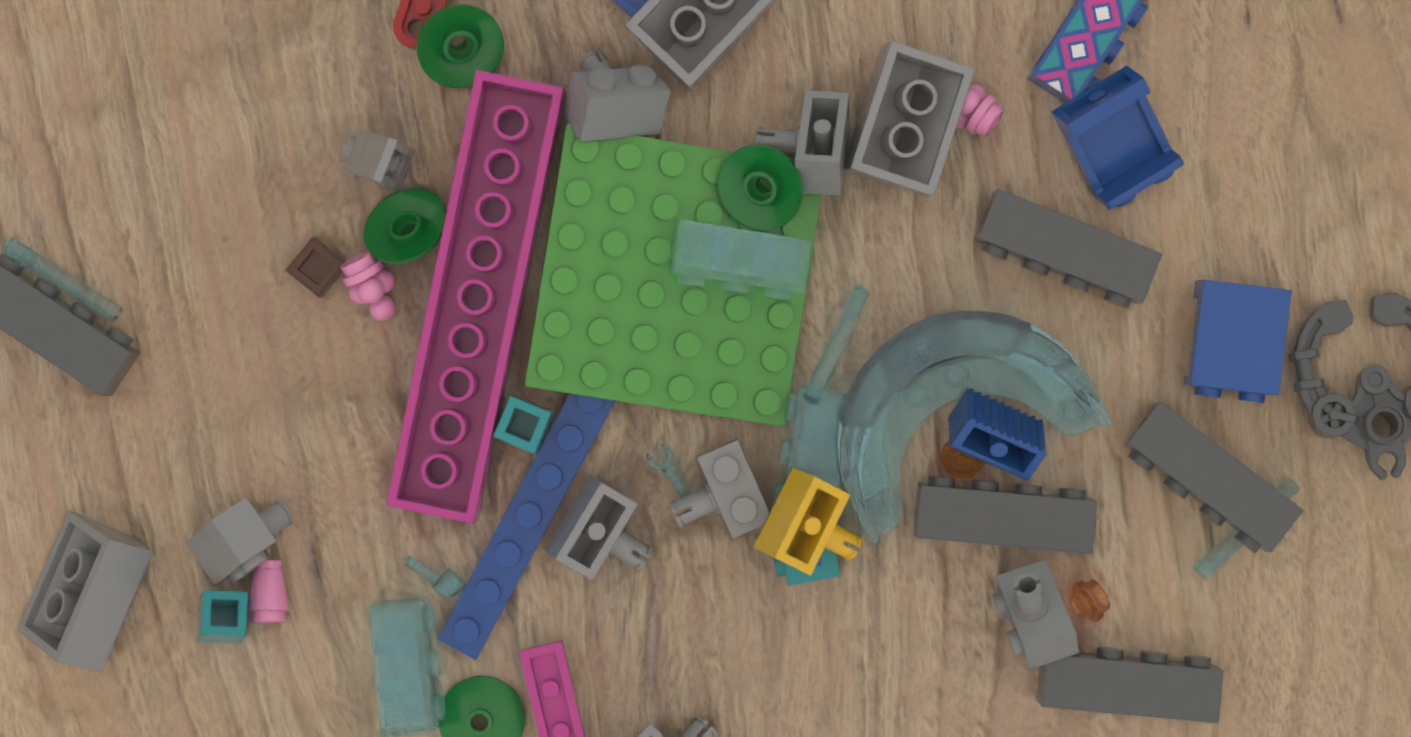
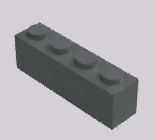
(1067, 247)
(62, 332)
(1213, 478)
(1005, 517)
(1133, 685)

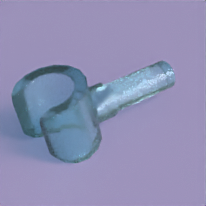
(670, 471)
(446, 585)

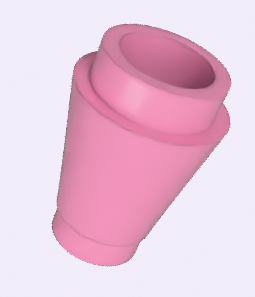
(268, 594)

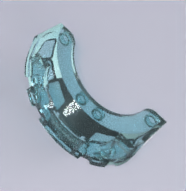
(934, 366)

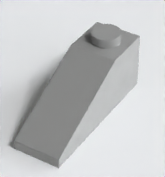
(377, 159)

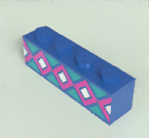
(1082, 44)

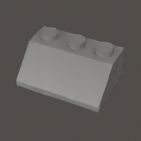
(694, 34)
(908, 118)
(84, 592)

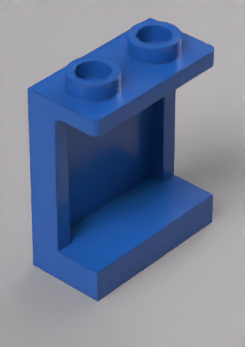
(1117, 138)
(1238, 339)

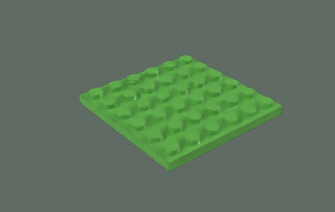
(624, 326)

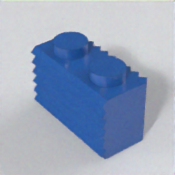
(997, 434)

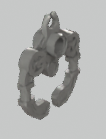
(1374, 393)

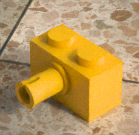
(806, 523)

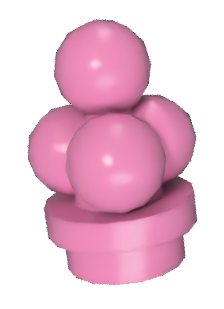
(979, 112)
(369, 283)

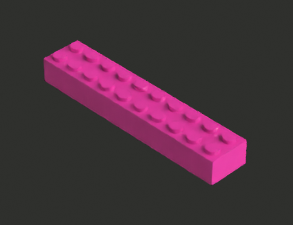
(476, 297)

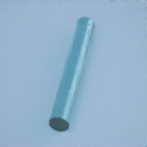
(62, 279)
(836, 345)
(1229, 544)

